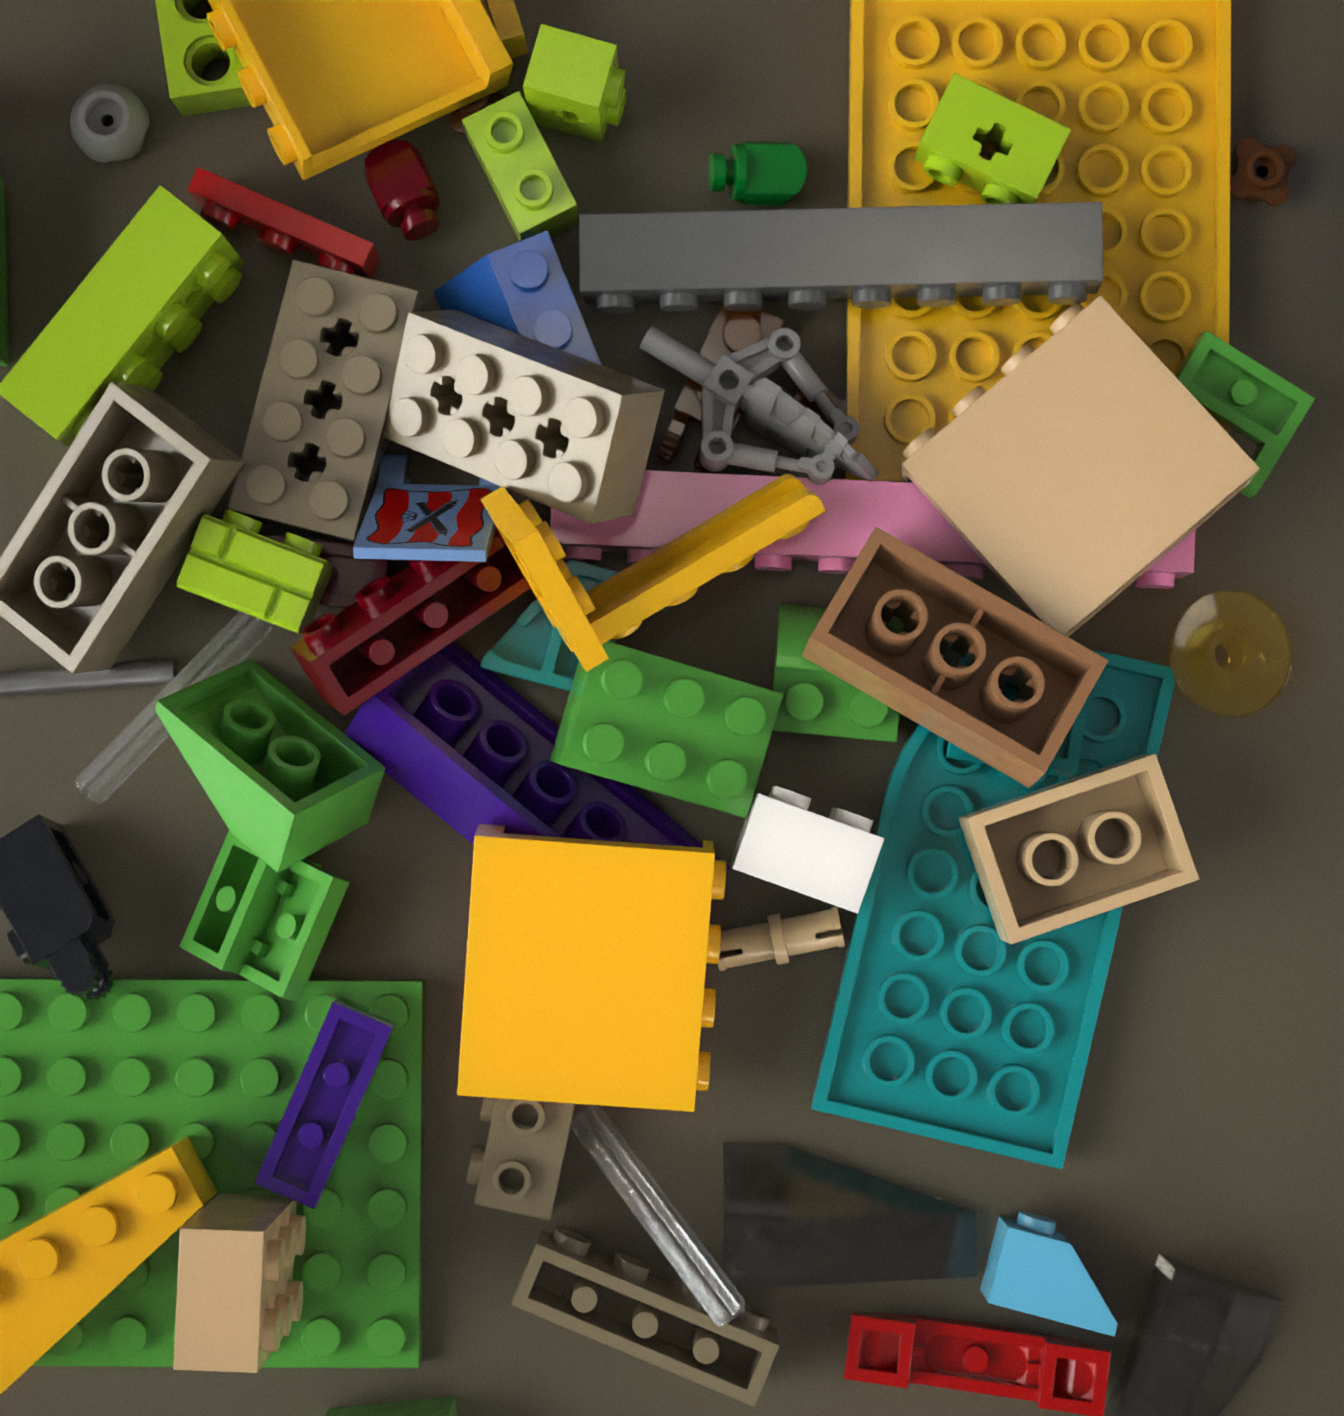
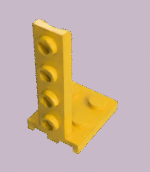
(655, 581)

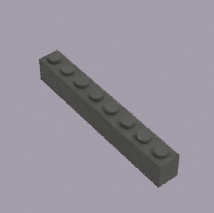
(841, 255)

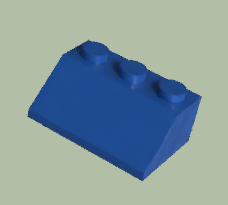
(524, 293)

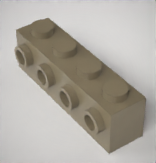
(521, 1156)
(644, 1315)

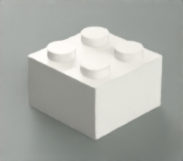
(806, 850)

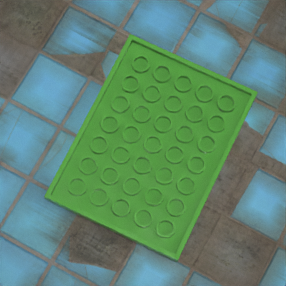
(218, 1062)

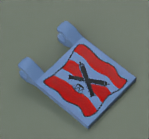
(424, 519)

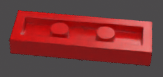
(281, 225)

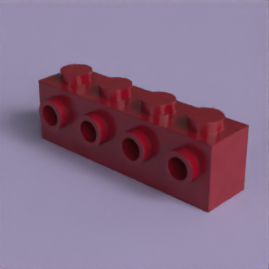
(403, 623)

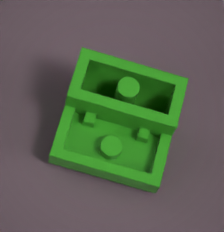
(815, 698)
(264, 920)

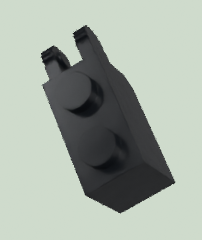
(54, 907)

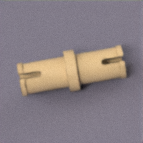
(780, 938)

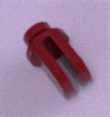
(403, 188)

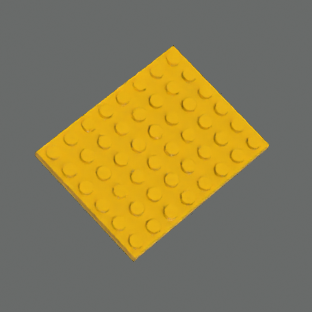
(1146, 138)

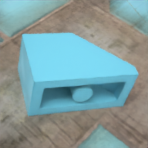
(1041, 1275)

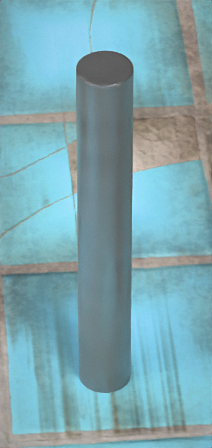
(60, 679)

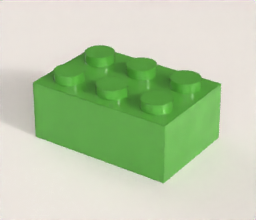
(668, 729)

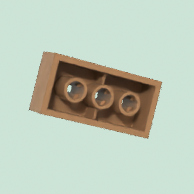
(988, 632)

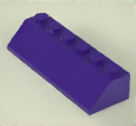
(485, 755)

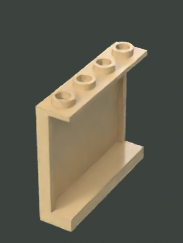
(1078, 467)

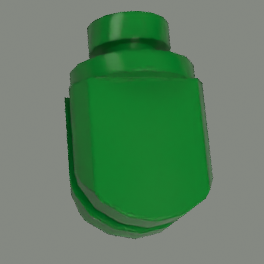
(759, 172)

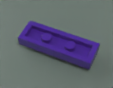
(324, 1104)

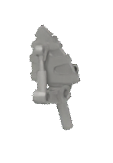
(766, 408)

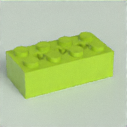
(125, 316)

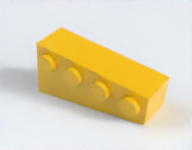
(88, 1247)

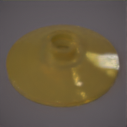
(1256, 649)

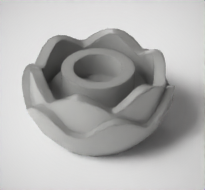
(117, 141)

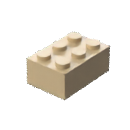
(1078, 848)
(237, 1282)

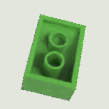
(271, 763)

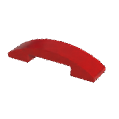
(978, 1359)

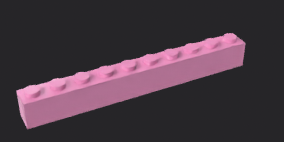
(680, 501)

